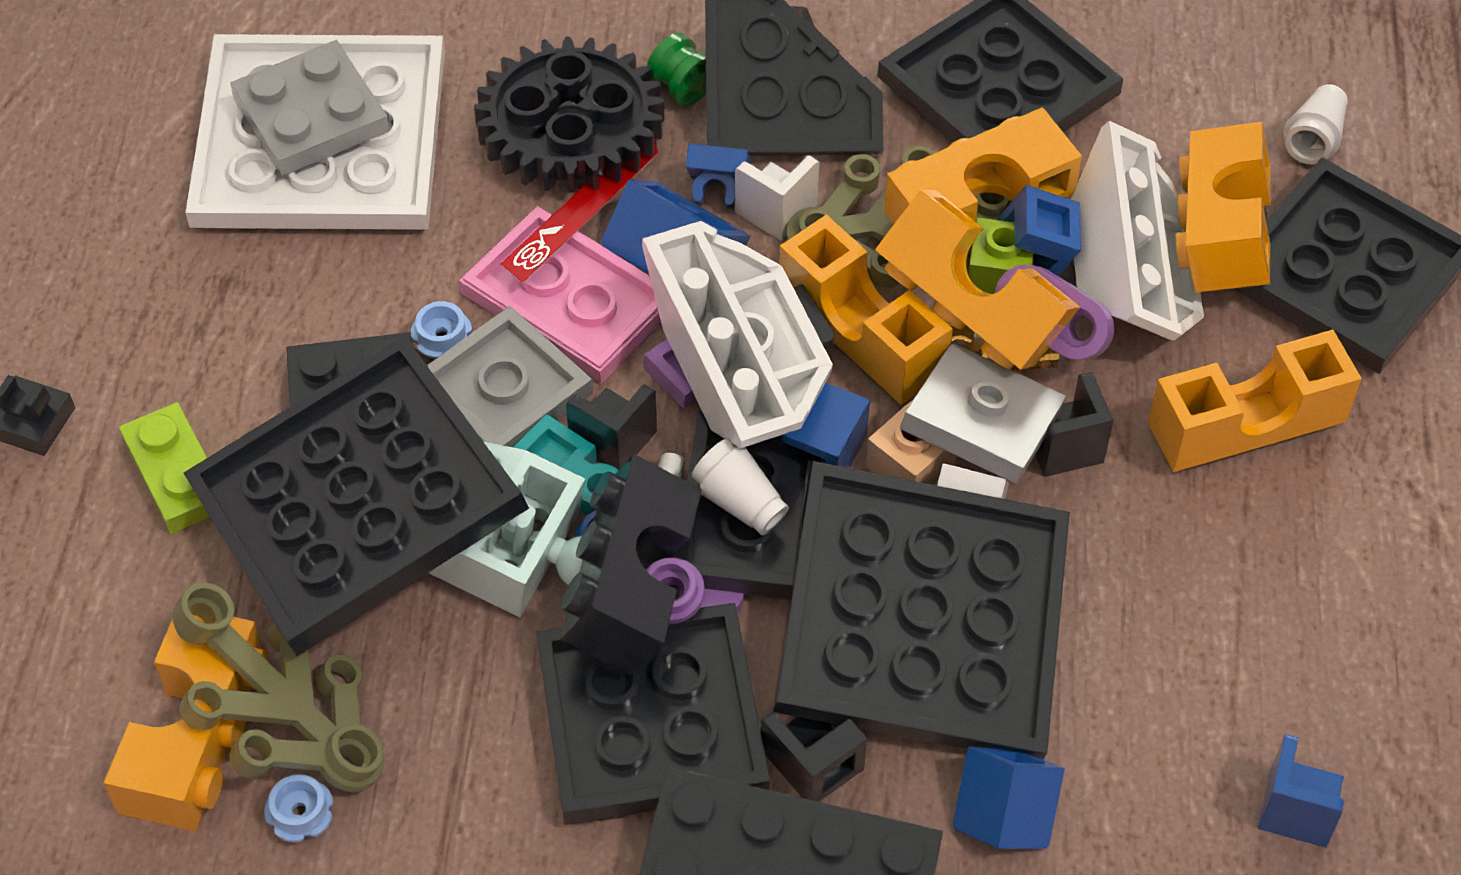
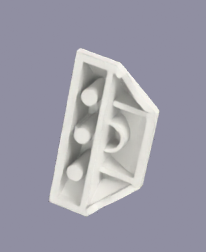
(1131, 236)
(736, 333)

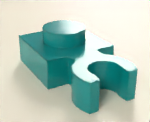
(568, 450)

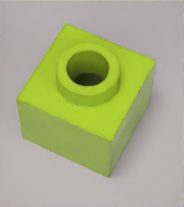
(995, 254)

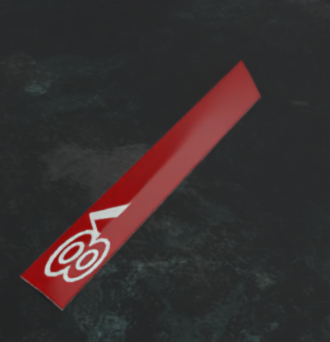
(567, 222)

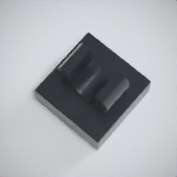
(32, 414)

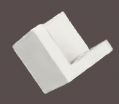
(774, 195)

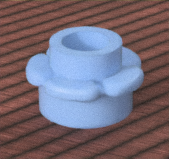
(437, 319)
(295, 792)

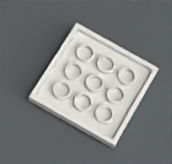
(363, 187)

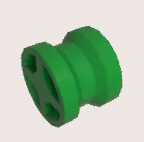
(679, 68)

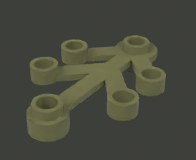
(875, 222)
(280, 700)

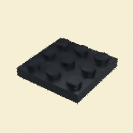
(998, 65)
(1355, 264)
(678, 710)

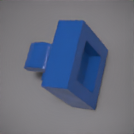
(714, 165)

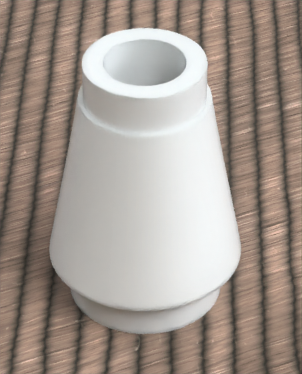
(1317, 126)
(739, 486)

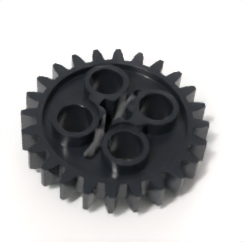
(569, 114)

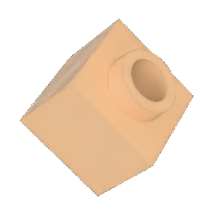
(904, 455)

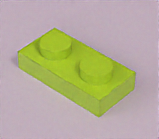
(162, 451)

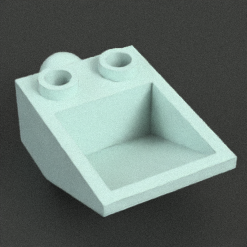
(514, 558)

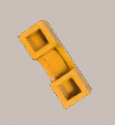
(998, 161)
(1224, 209)
(930, 251)
(890, 342)
(1299, 392)
(176, 769)

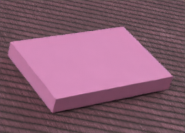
(579, 299)

